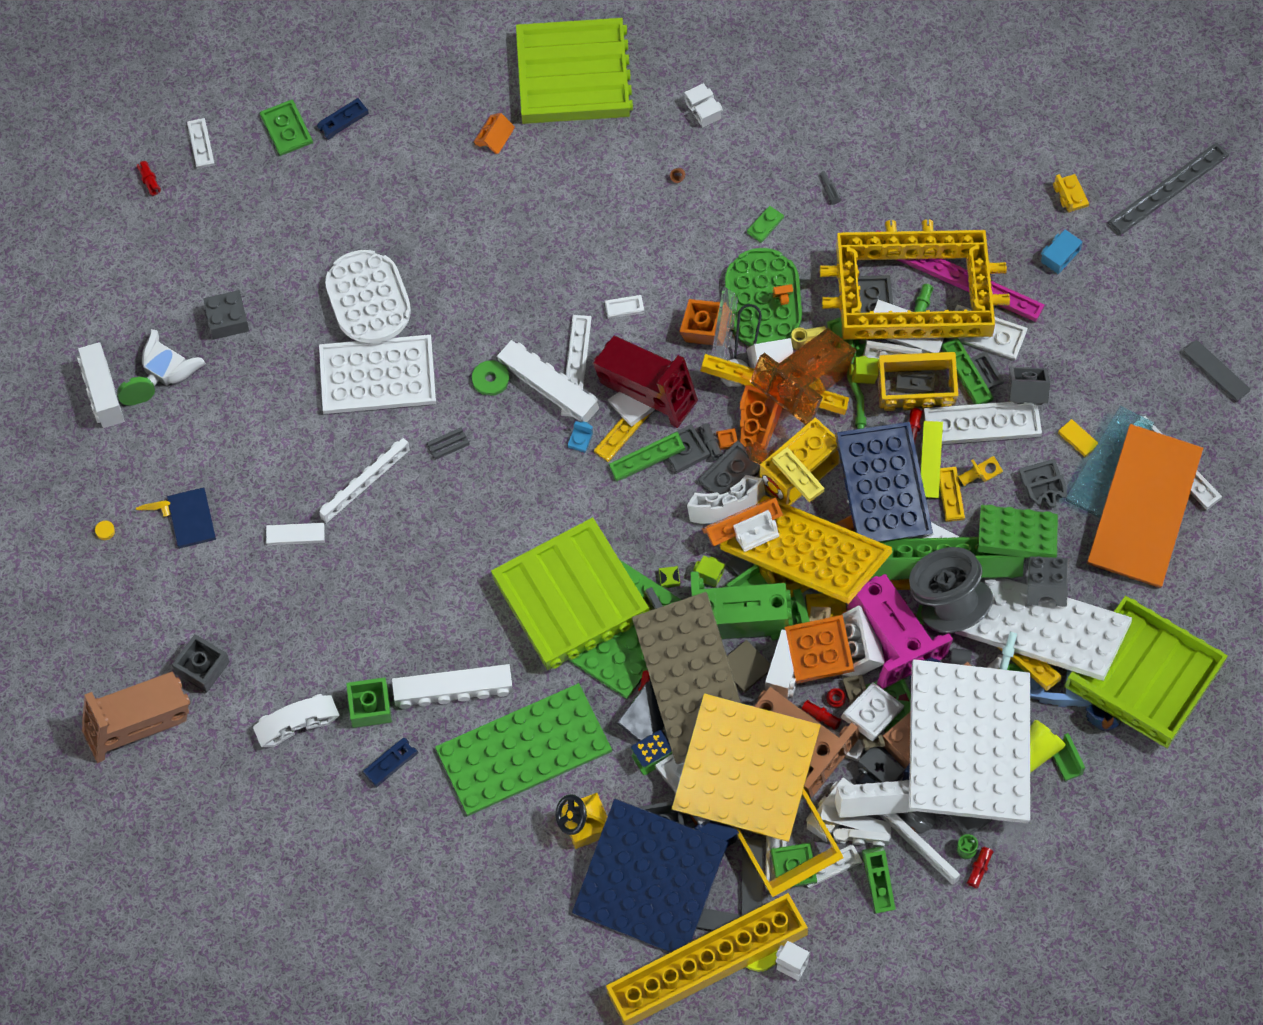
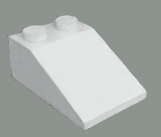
(863, 642)
(781, 669)

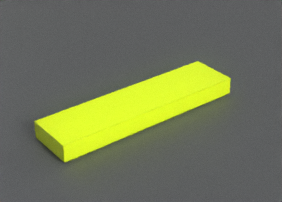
(931, 457)

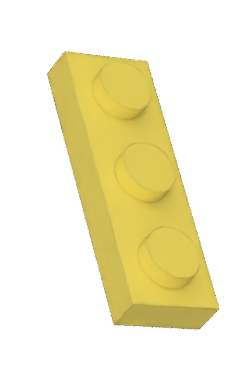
(798, 474)

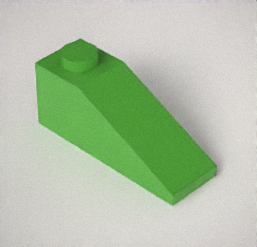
(878, 879)

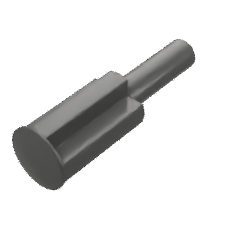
(830, 189)

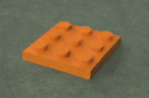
(819, 649)

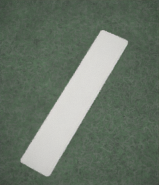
(859, 822)

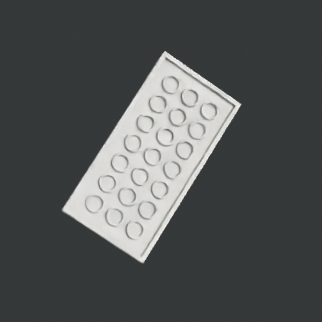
(1069, 637)

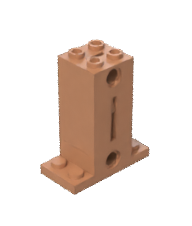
(133, 713)
(827, 742)

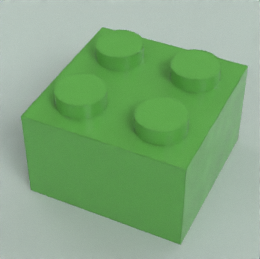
(369, 702)

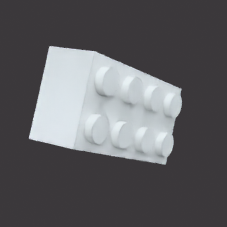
(100, 385)

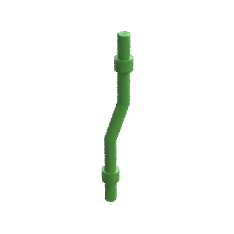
(860, 420)

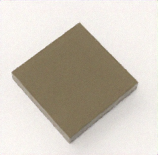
(747, 666)

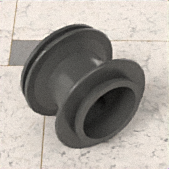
(950, 590)

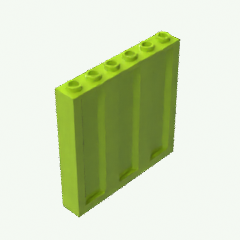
(573, 70)
(570, 593)
(1154, 675)

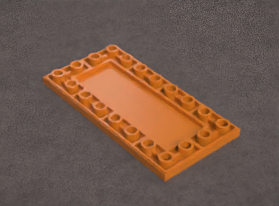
(1145, 506)

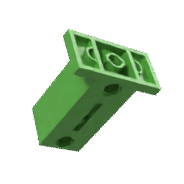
(748, 609)

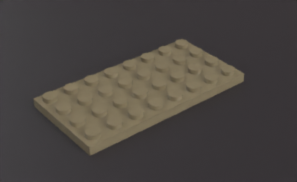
(684, 663)

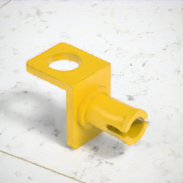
(978, 471)

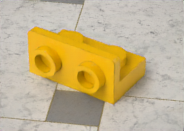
(1071, 192)

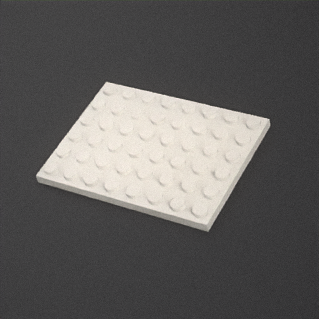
(970, 741)

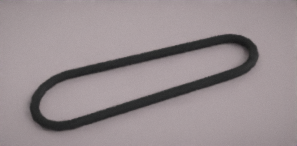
(738, 323)

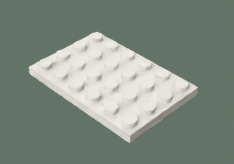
(377, 374)

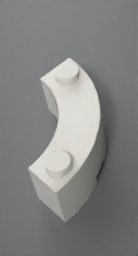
(715, 507)
(308, 713)

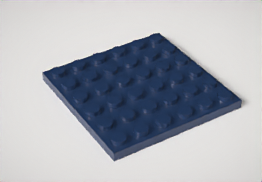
(649, 877)

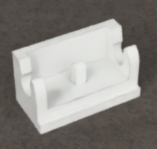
(756, 531)

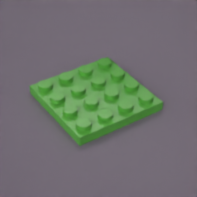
(1017, 532)

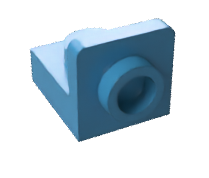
(581, 436)

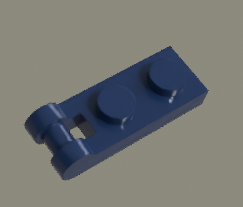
(342, 118)
(390, 762)

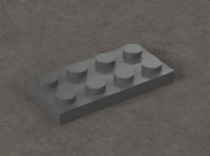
(871, 290)

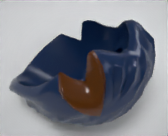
(1100, 718)

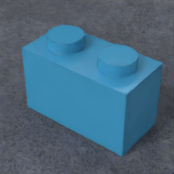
(1061, 251)

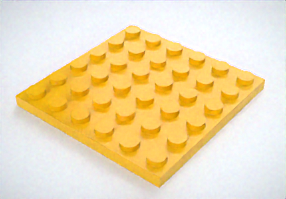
(746, 767)

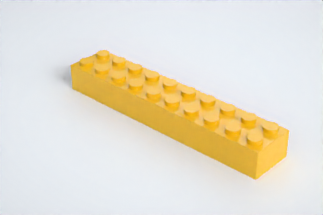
(706, 960)

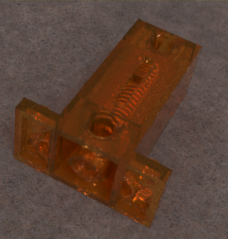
(805, 374)

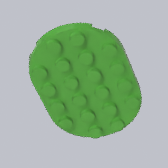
(752, 281)

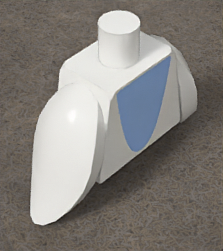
(165, 364)

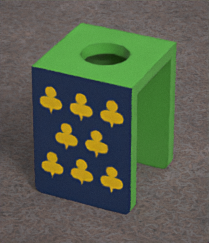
(651, 752)

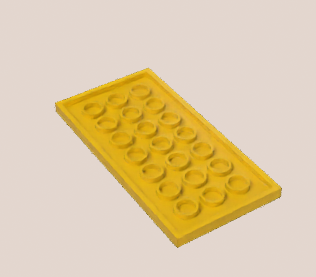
(816, 553)

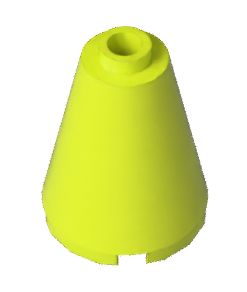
(1042, 744)

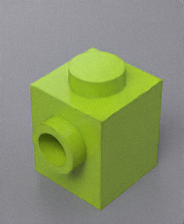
(864, 370)
(710, 570)

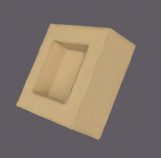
(819, 613)

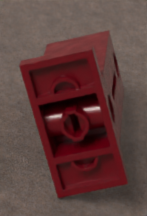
(647, 378)

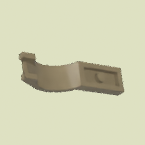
(854, 687)

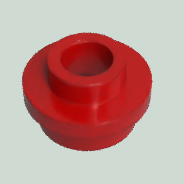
(838, 692)

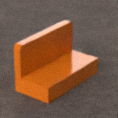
(495, 132)

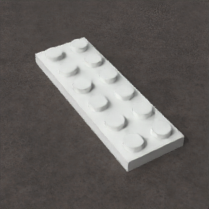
(986, 421)

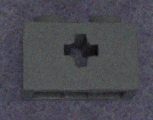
(876, 759)

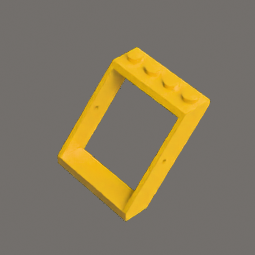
(804, 870)

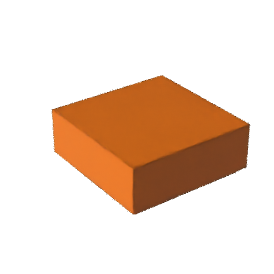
(726, 438)

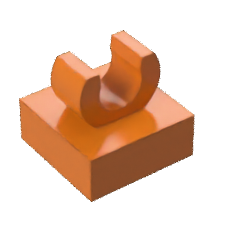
(783, 292)

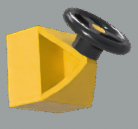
(582, 818)

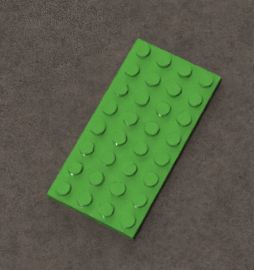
(523, 749)

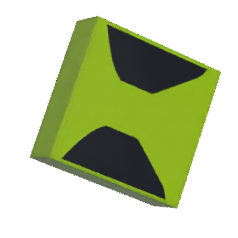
(669, 577)

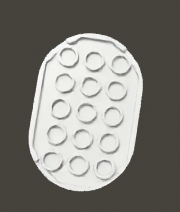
(368, 296)

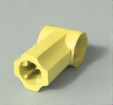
(805, 334)

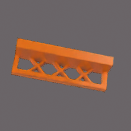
(724, 529)

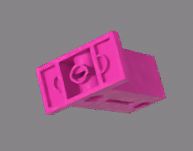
(897, 630)

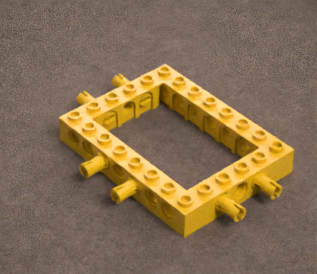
(915, 245)

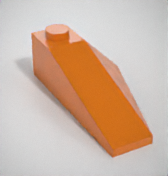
(758, 416)

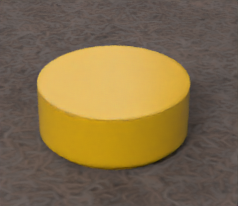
(105, 530)

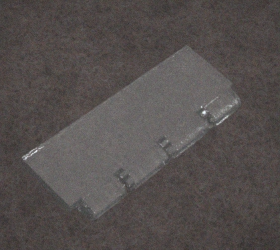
(724, 322)

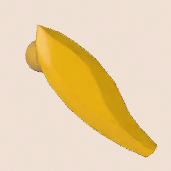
(163, 505)

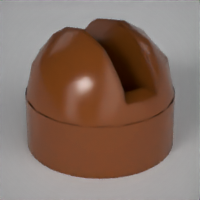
(677, 179)

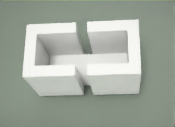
(702, 101)
(792, 960)

